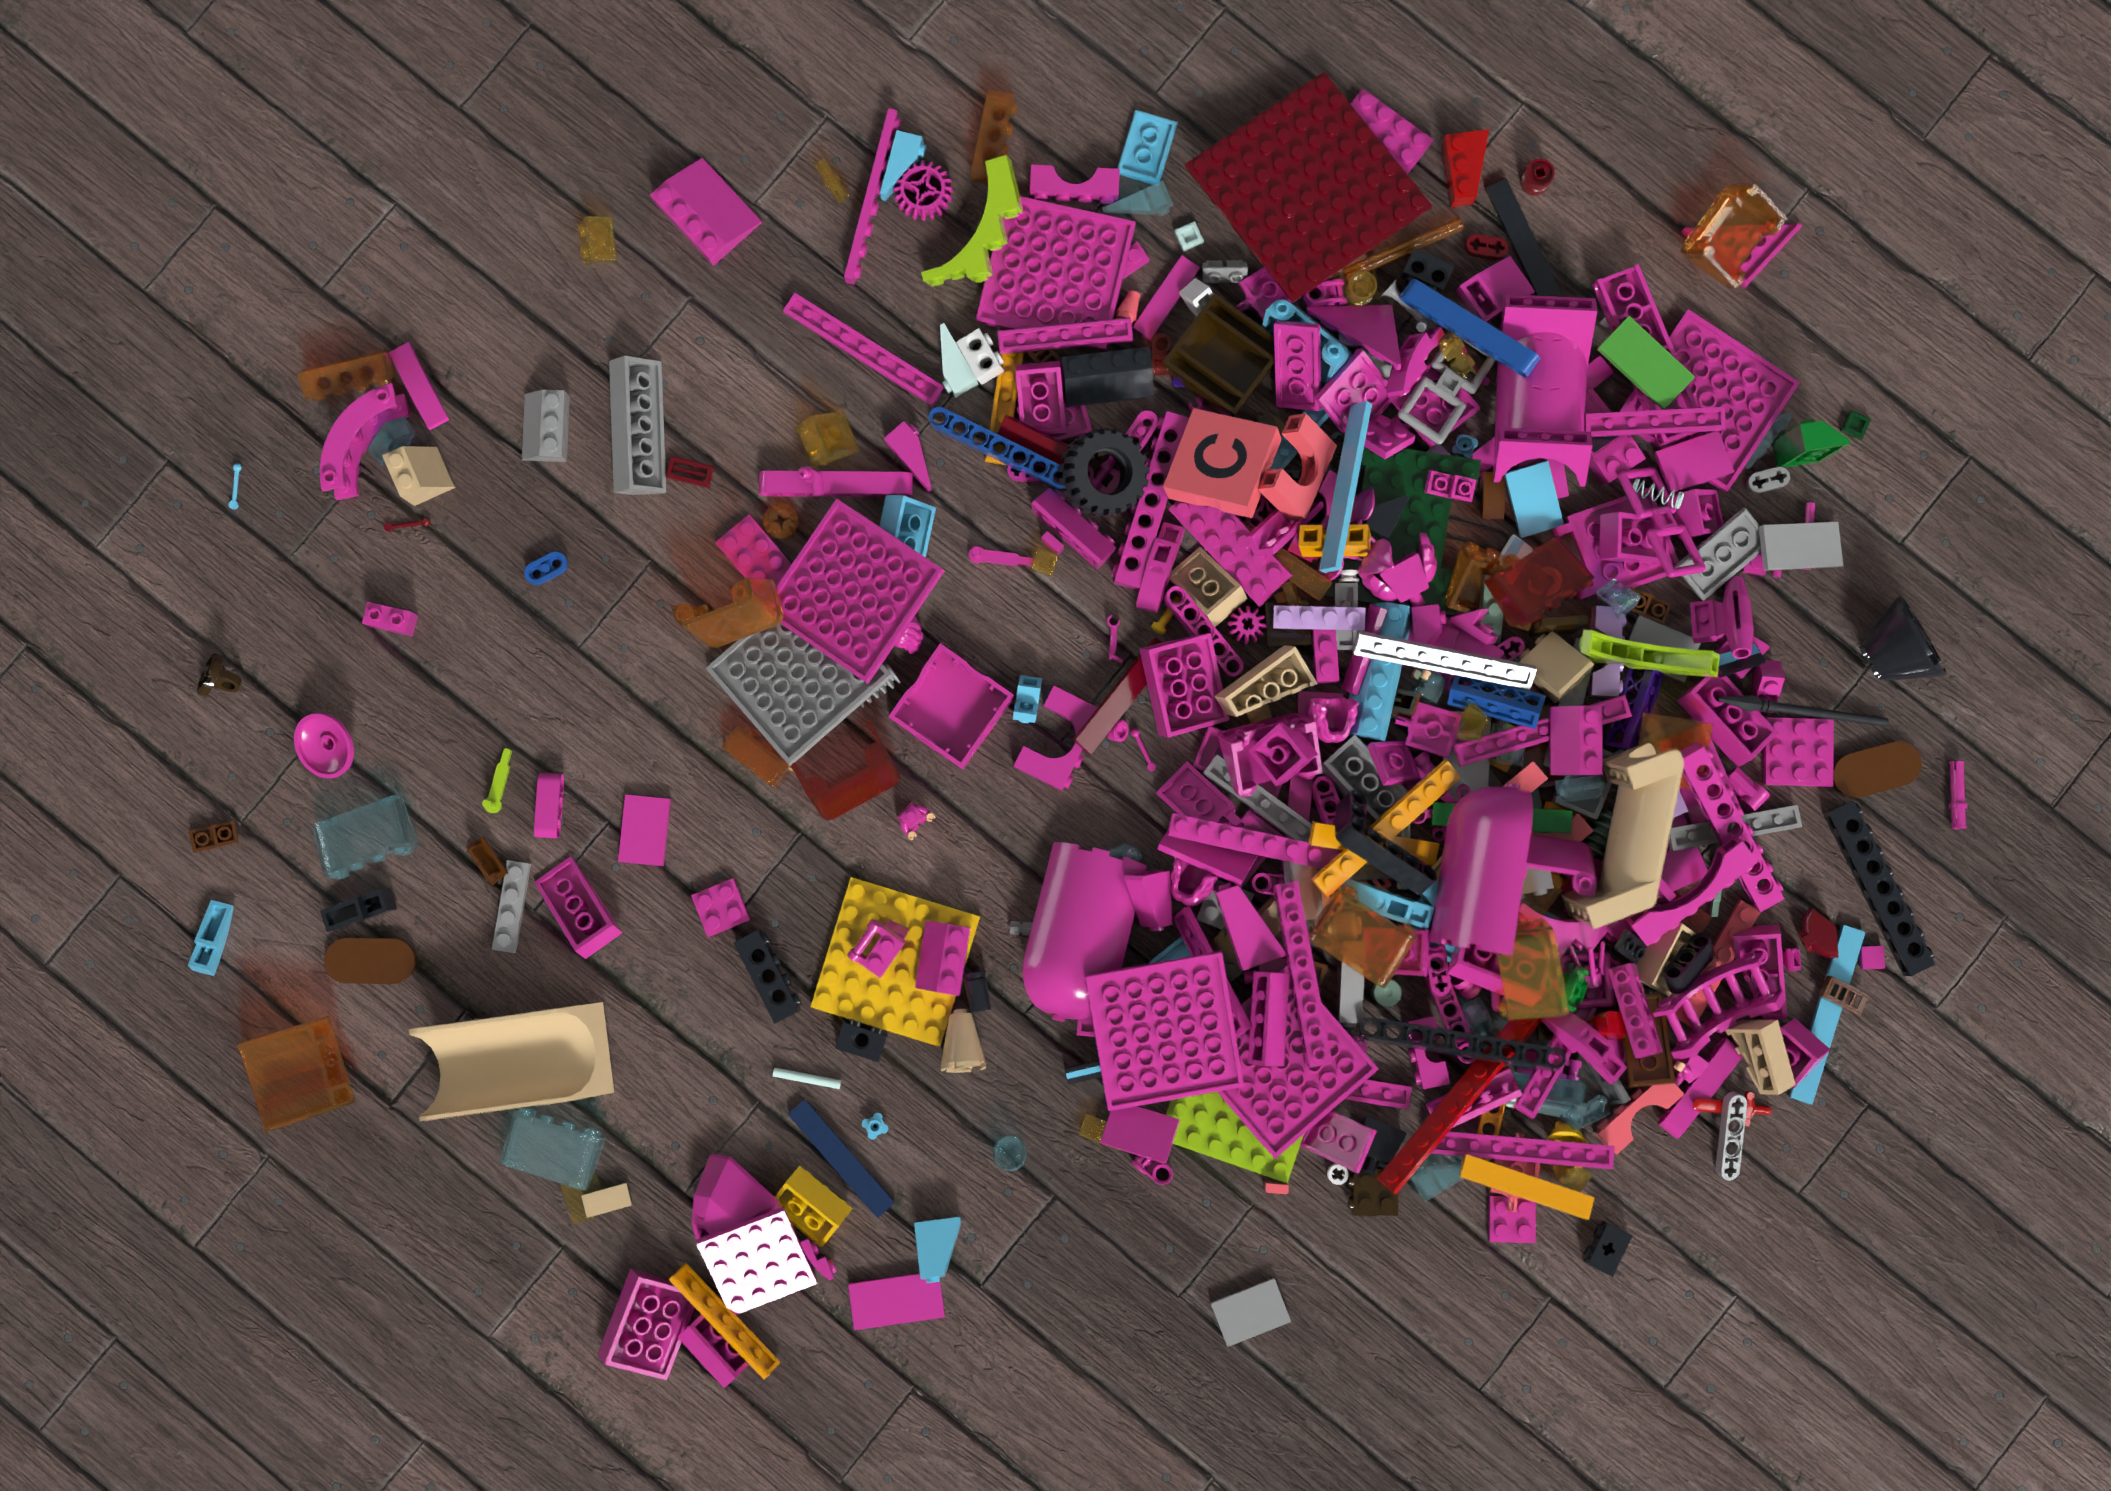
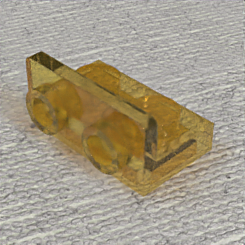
(597, 240)

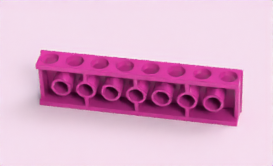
(1629, 295)

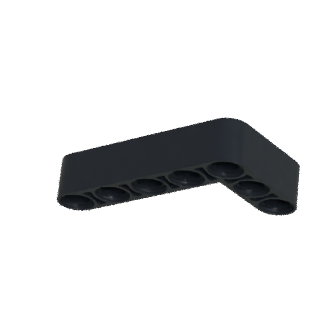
(1376, 849)

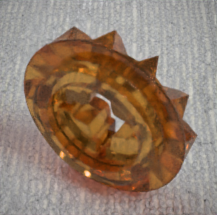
(789, 526)

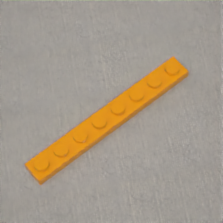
(1389, 825)

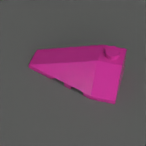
(1768, 940)

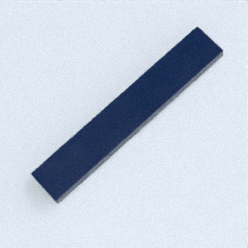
(841, 1158)

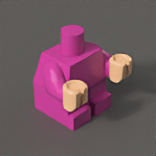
(911, 817)
(1688, 1069)

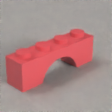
(1617, 1128)

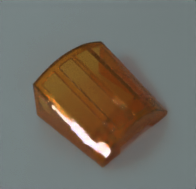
(296, 1073)

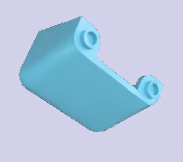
(1332, 351)

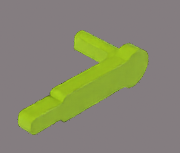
(493, 802)

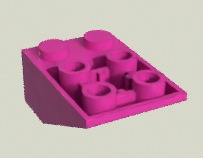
(1485, 291)

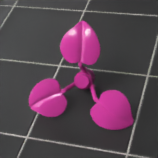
(1380, 554)

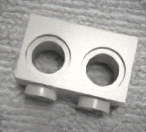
(978, 357)

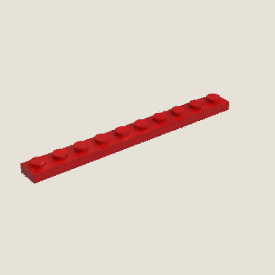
(1451, 1109)

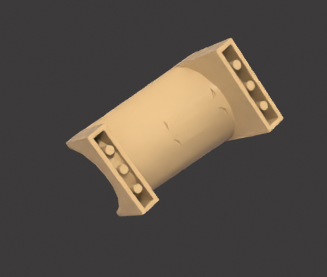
(1635, 837)
(519, 1060)

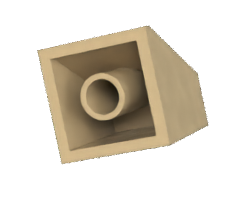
(418, 473)
(1557, 666)

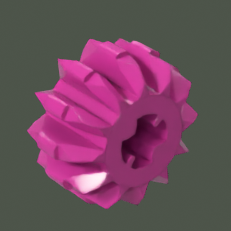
(1256, 626)

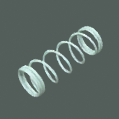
(1678, 501)

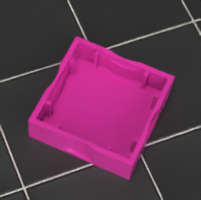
(951, 707)

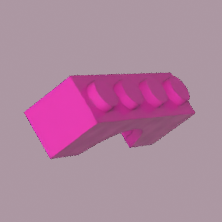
(1101, 187)
(1327, 491)

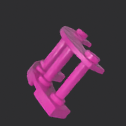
(353, 435)
(1721, 1020)

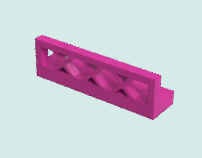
(1277, 531)
(1499, 1091)

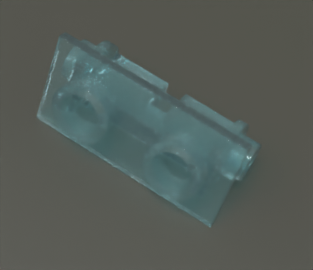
(1579, 789)
(1586, 1113)

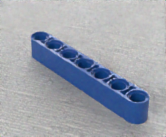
(1469, 327)
(993, 439)

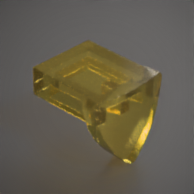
(1472, 723)
(1573, 1176)

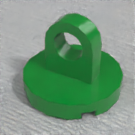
(1575, 986)

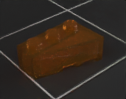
(757, 756)

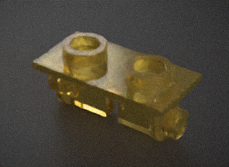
(1453, 348)

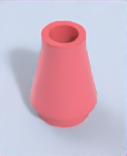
(1129, 306)

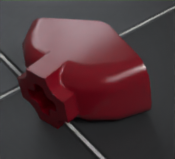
(1818, 935)

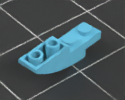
(1392, 905)

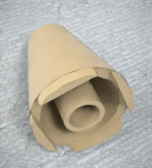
(962, 1044)

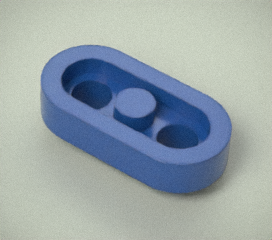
(546, 567)

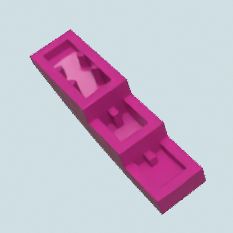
(419, 386)

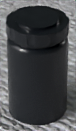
(977, 991)

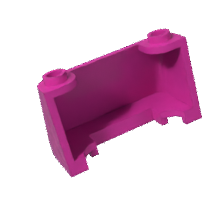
(1241, 765)
(1565, 857)

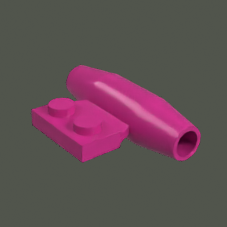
(1730, 618)

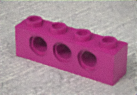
(1635, 1010)

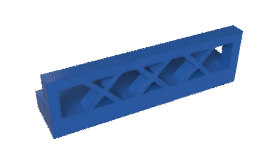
(1495, 703)

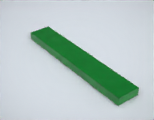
(1542, 821)

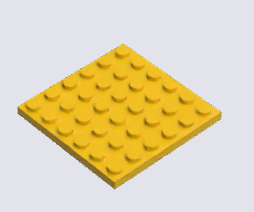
(892, 1000)

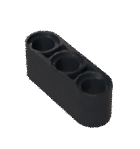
(1688, 963)

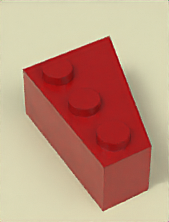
(1463, 165)

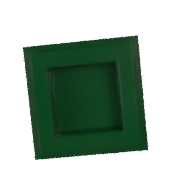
(1855, 425)

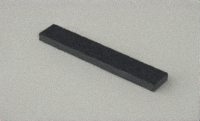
(1522, 239)

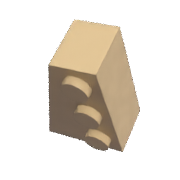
(1765, 1054)

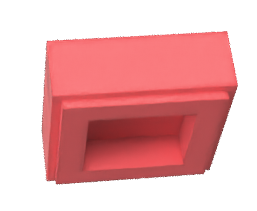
(1276, 1187)

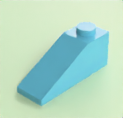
(905, 150)

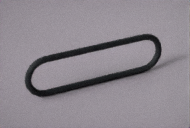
(1482, 527)

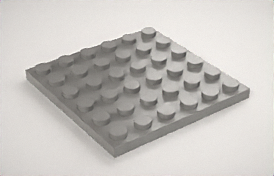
(790, 688)

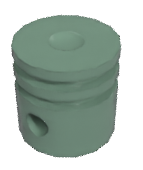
(1386, 996)

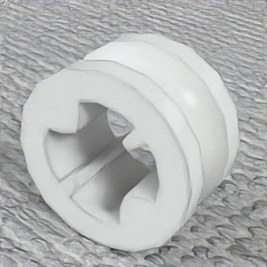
(1349, 576)
(1336, 1181)

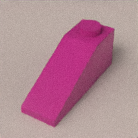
(907, 448)

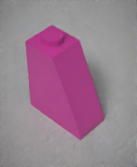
(1151, 898)

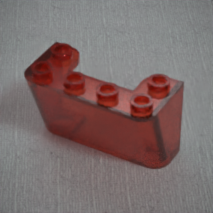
(1538, 582)

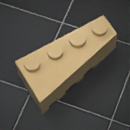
(1267, 682)

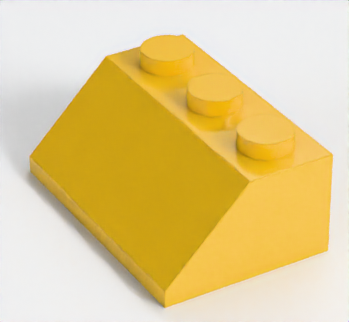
(812, 1206)

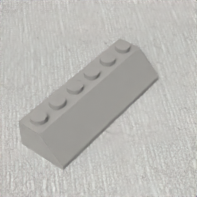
(637, 426)

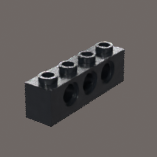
(778, 1010)

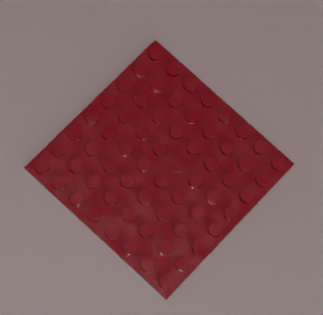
(1308, 186)

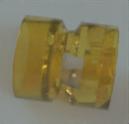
(1360, 288)

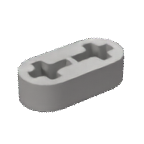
(1768, 485)

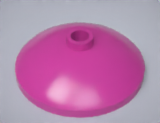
(323, 745)

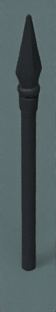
(1752, 703)

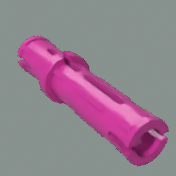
(1957, 788)

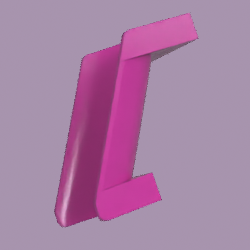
(1548, 408)

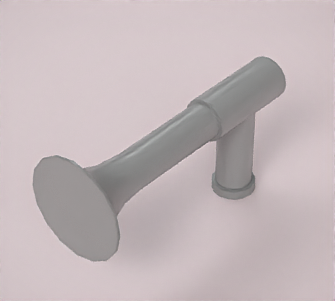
(1424, 322)

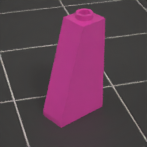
(1247, 931)

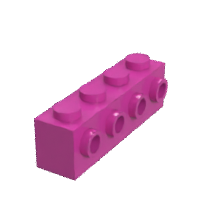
(1268, 1018)

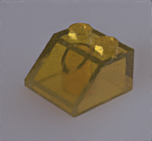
(827, 438)

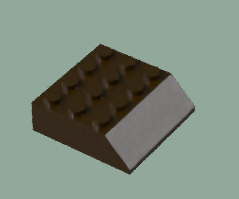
(1222, 356)

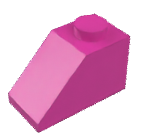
(1427, 623)

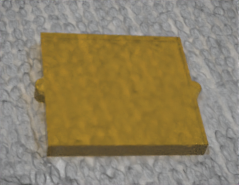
(574, 1199)

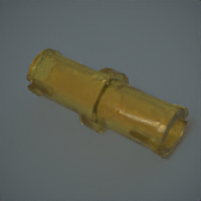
(831, 181)

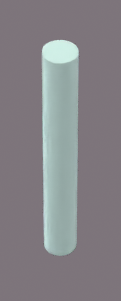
(807, 1078)

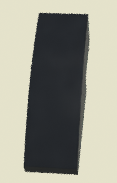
(358, 909)

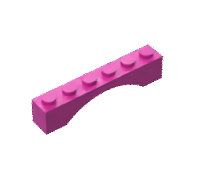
(1728, 864)

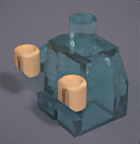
(1429, 685)

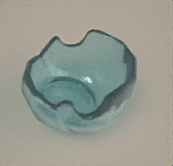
(1009, 1153)

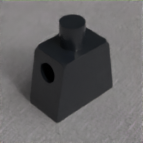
(1384, 1145)

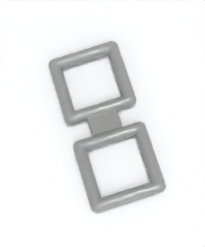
(1446, 388)

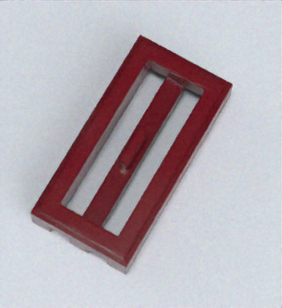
(708, 476)

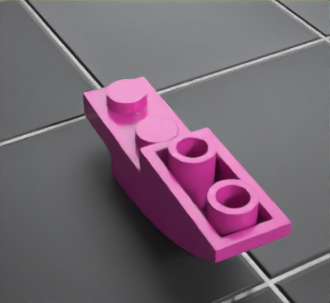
(1412, 357)
(1159, 567)
(1583, 1038)

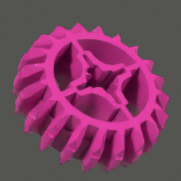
(931, 194)

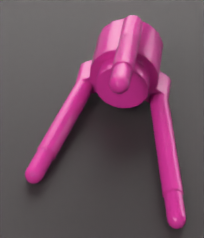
(1595, 972)

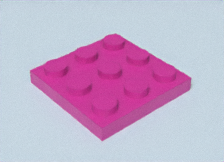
(1354, 383)
(1433, 409)
(1799, 753)

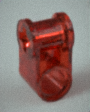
(1159, 355)

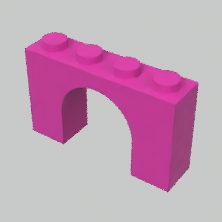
(1057, 770)

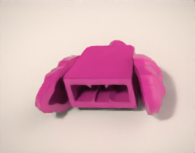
(1407, 577)

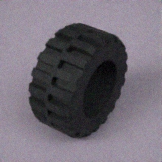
(1131, 472)

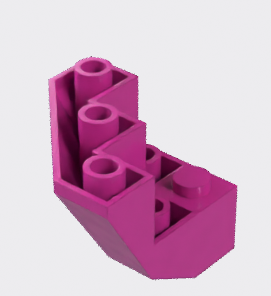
(727, 1197)

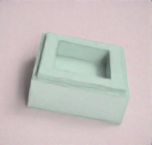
(1189, 236)

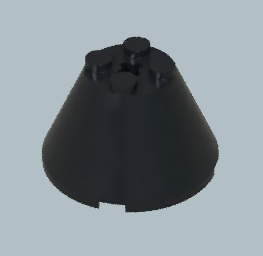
(1901, 646)

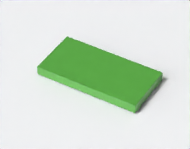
(1646, 363)

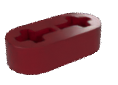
(1485, 252)

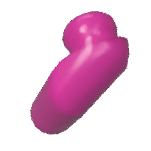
(812, 477)

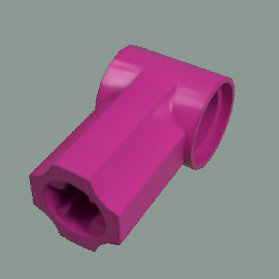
(1751, 794)

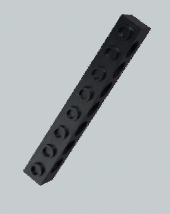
(1867, 882)

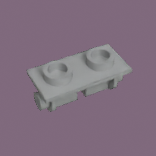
(1215, 273)

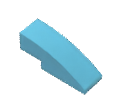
(211, 938)

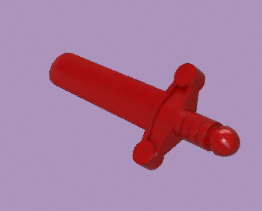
(1715, 1106)

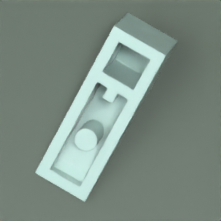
(956, 370)

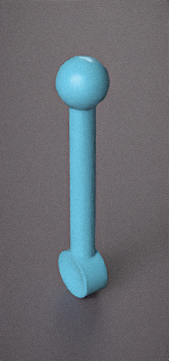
(233, 504)

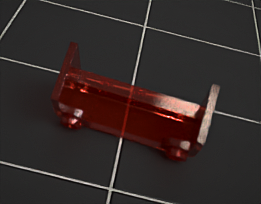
(856, 789)

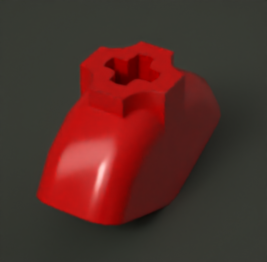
(1609, 1025)

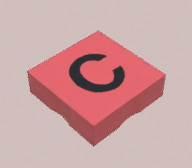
(1222, 462)

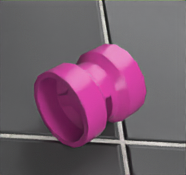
(1466, 989)

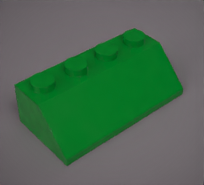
(1808, 443)

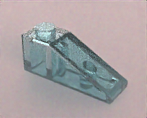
(1145, 202)
(1563, 1092)
(1435, 1178)

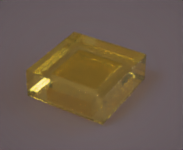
(1043, 562)

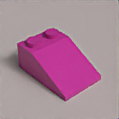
(1041, 396)
(1626, 540)

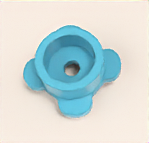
(1465, 440)
(874, 1132)

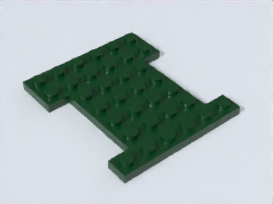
(1402, 476)

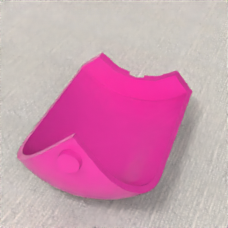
(1483, 869)
(1077, 928)

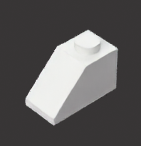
(1196, 295)

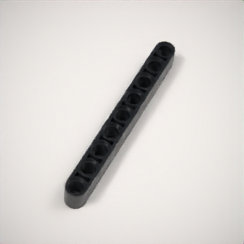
(1472, 1040)

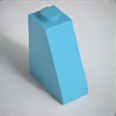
(935, 1246)

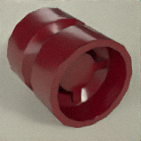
(1537, 177)

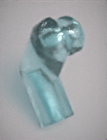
(1125, 850)

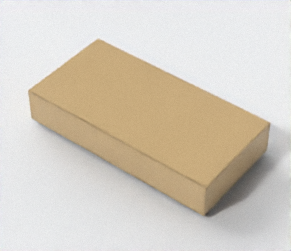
(606, 1200)

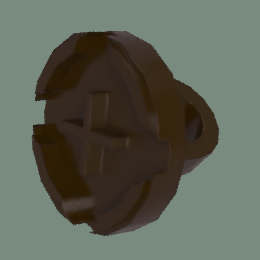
(217, 677)

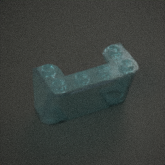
(364, 836)
(551, 1149)

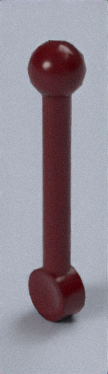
(389, 527)

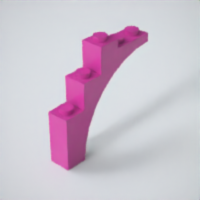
(1576, 933)

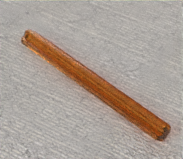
(1404, 248)

